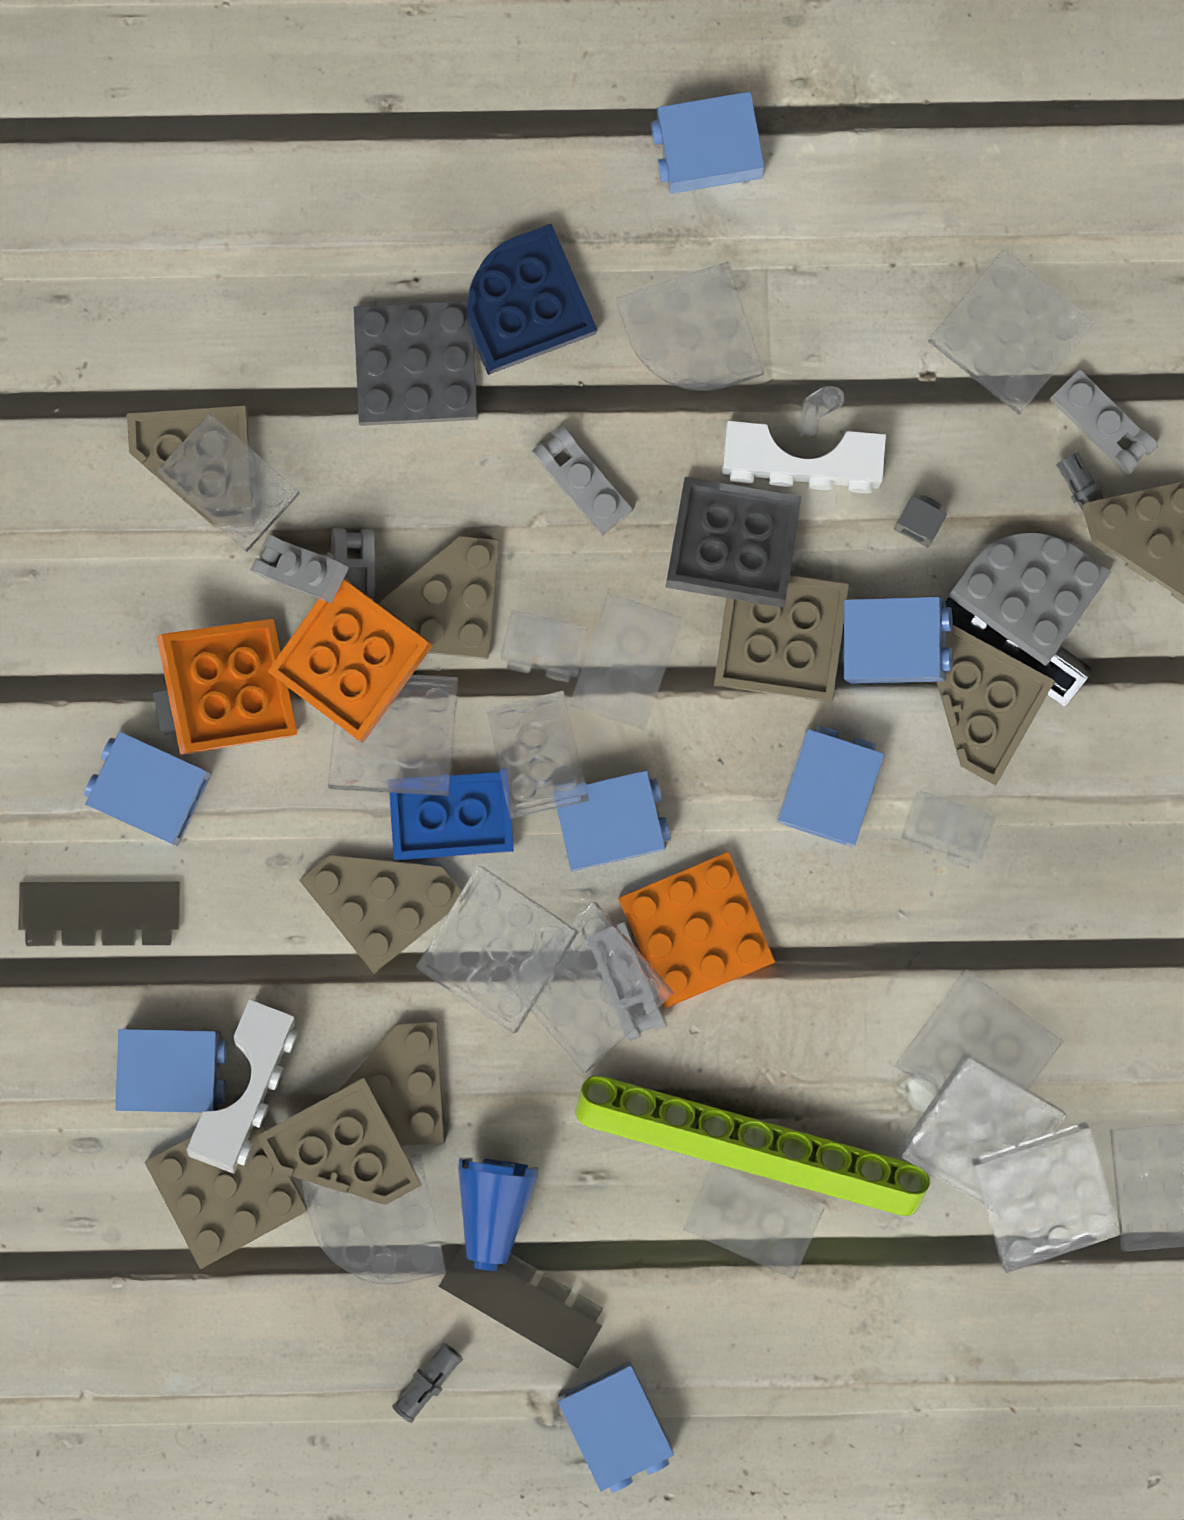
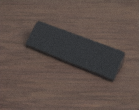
(1063, 668)

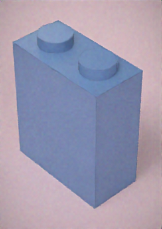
(708, 143)
(896, 640)
(830, 786)
(146, 788)
(614, 823)
(169, 1070)
(616, 1427)

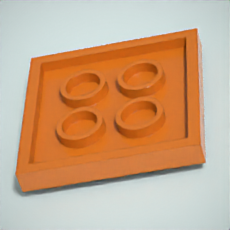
(350, 659)
(223, 686)
(697, 928)

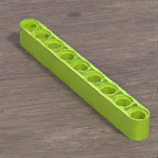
(733, 1149)

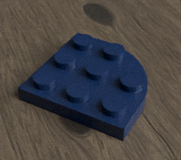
(525, 301)

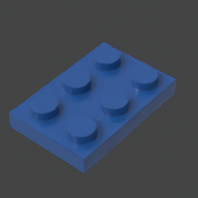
(462, 824)

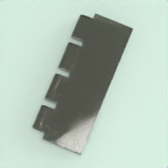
(112, 907)
(527, 1309)

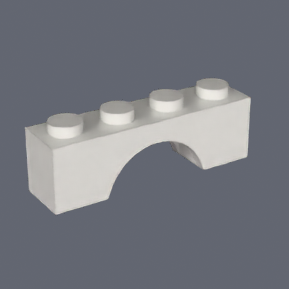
(754, 454)
(224, 1134)

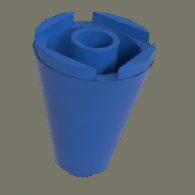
(493, 1207)

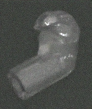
(816, 406)

